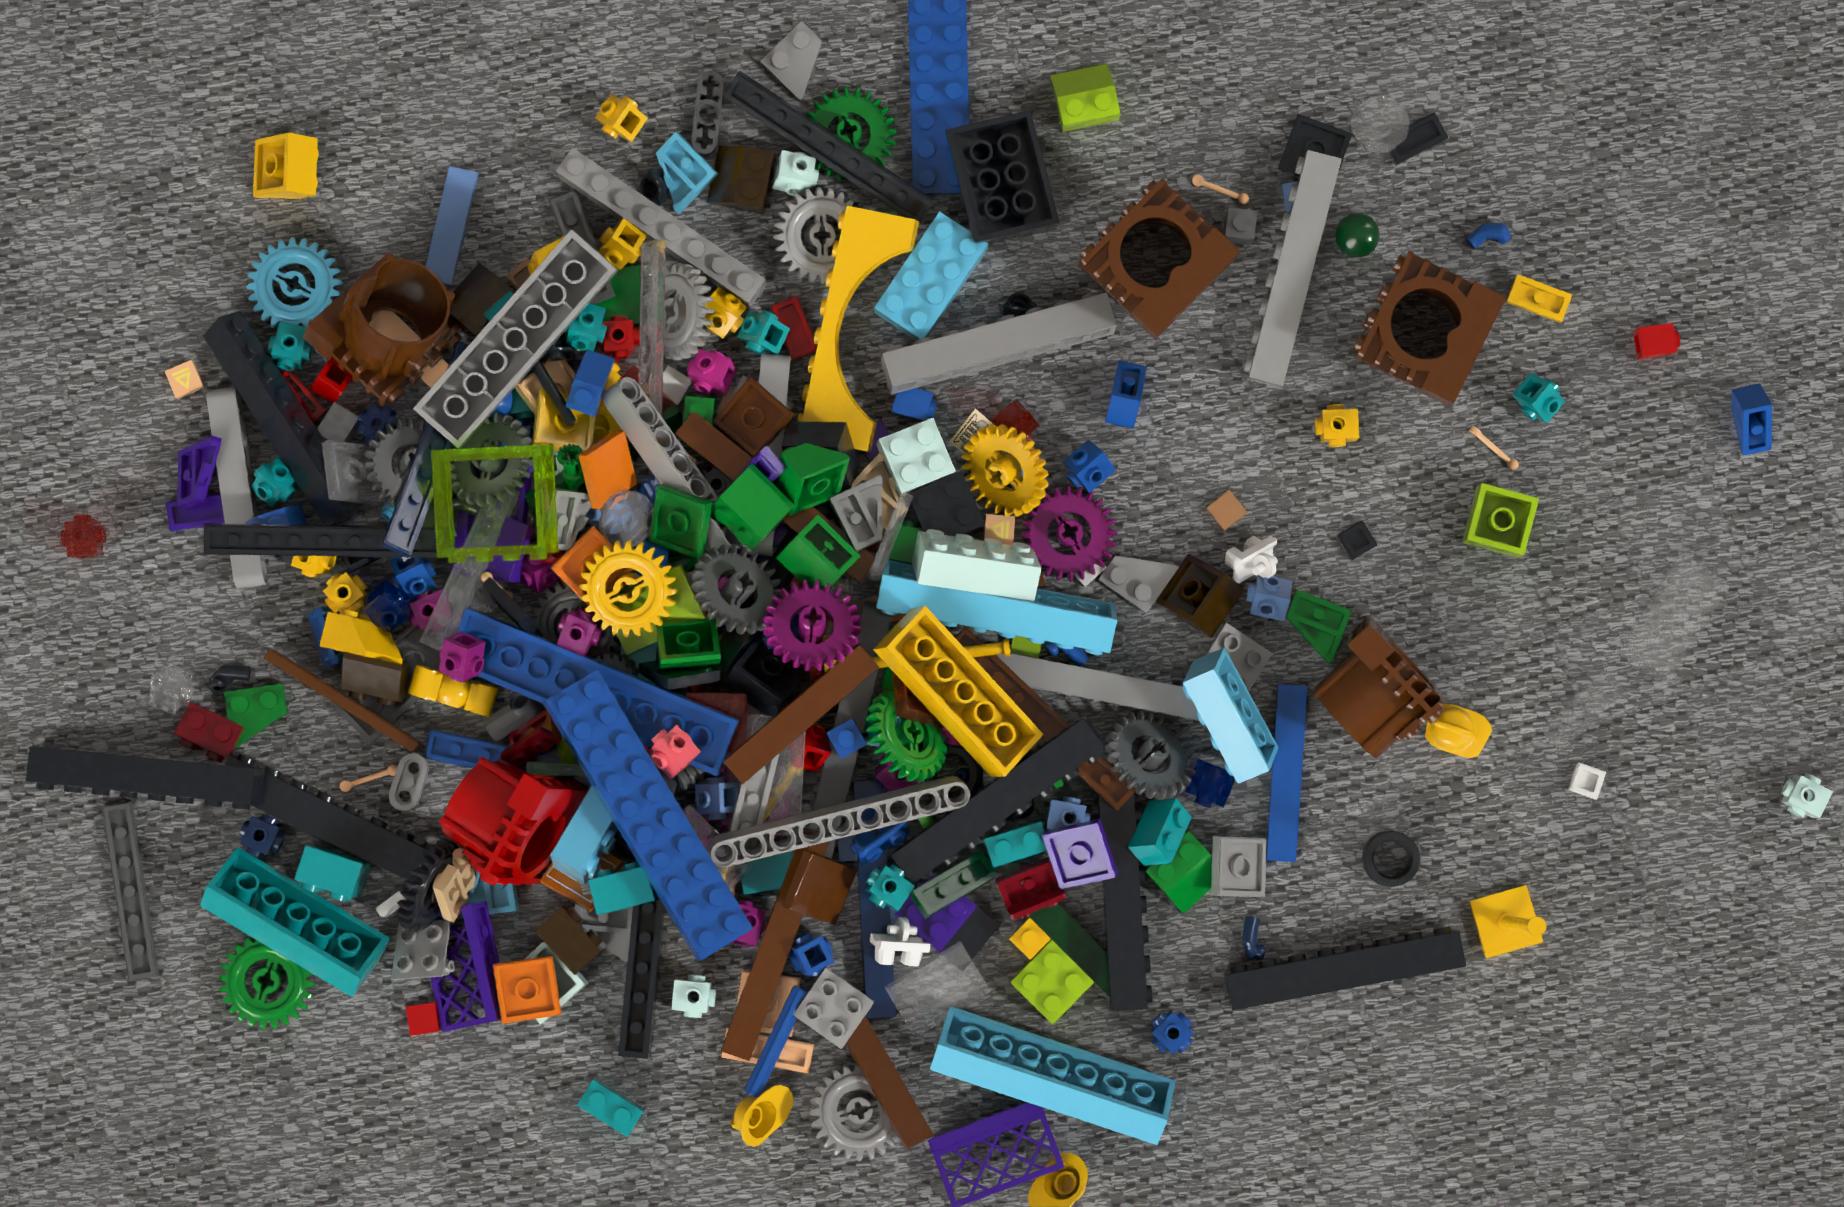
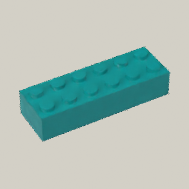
(294, 921)

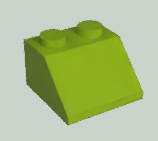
(1085, 97)

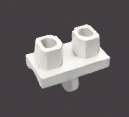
(1254, 560)
(887, 944)

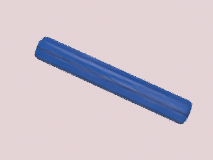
(775, 1043)

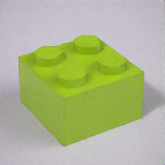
(1500, 520)
(1051, 981)

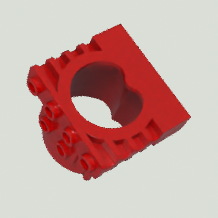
(510, 820)

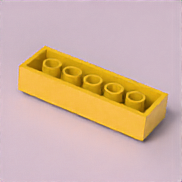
(958, 691)

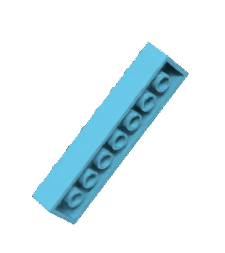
(1051, 617)
(1053, 1075)

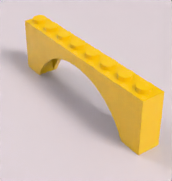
(864, 244)

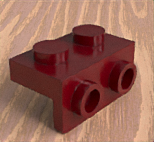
(209, 732)
(531, 740)
(1030, 889)

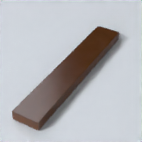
(343, 700)
(800, 714)
(888, 1086)

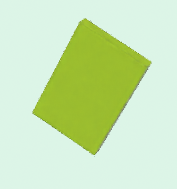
(684, 609)

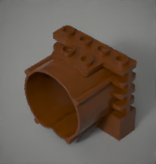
(1470, 305)
(1159, 307)
(372, 358)
(1378, 691)

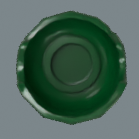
(1357, 235)

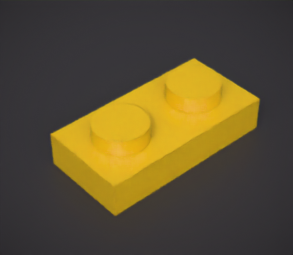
(1538, 298)

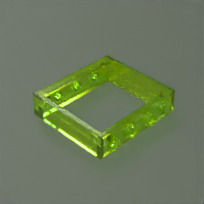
(544, 501)

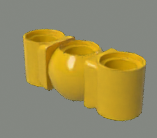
(470, 695)

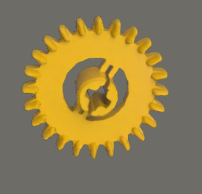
(1005, 469)
(653, 576)

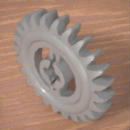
(791, 232)
(684, 309)
(831, 1121)

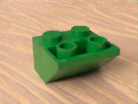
(818, 554)

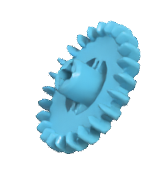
(269, 270)

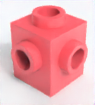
(673, 751)

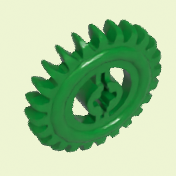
(860, 106)
(902, 741)
(256, 1008)

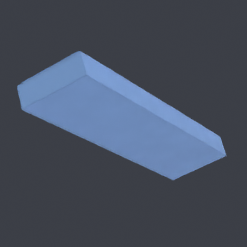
(451, 223)

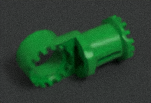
(572, 477)

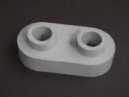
(406, 781)

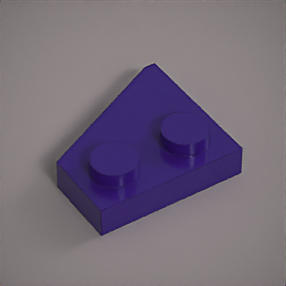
(195, 471)

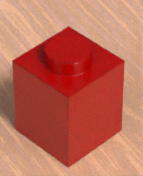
(1656, 341)
(331, 381)

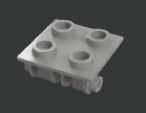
(1245, 653)
(422, 952)
(833, 1008)

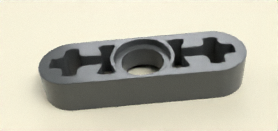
(718, 92)

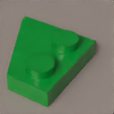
(1318, 622)
(255, 708)

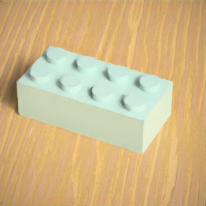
(976, 565)

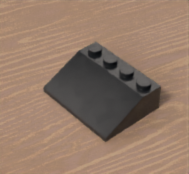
(1003, 178)

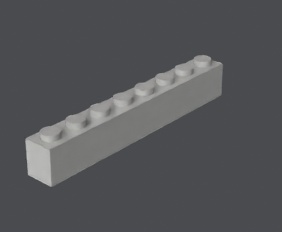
(658, 224)
(1293, 268)
(998, 342)

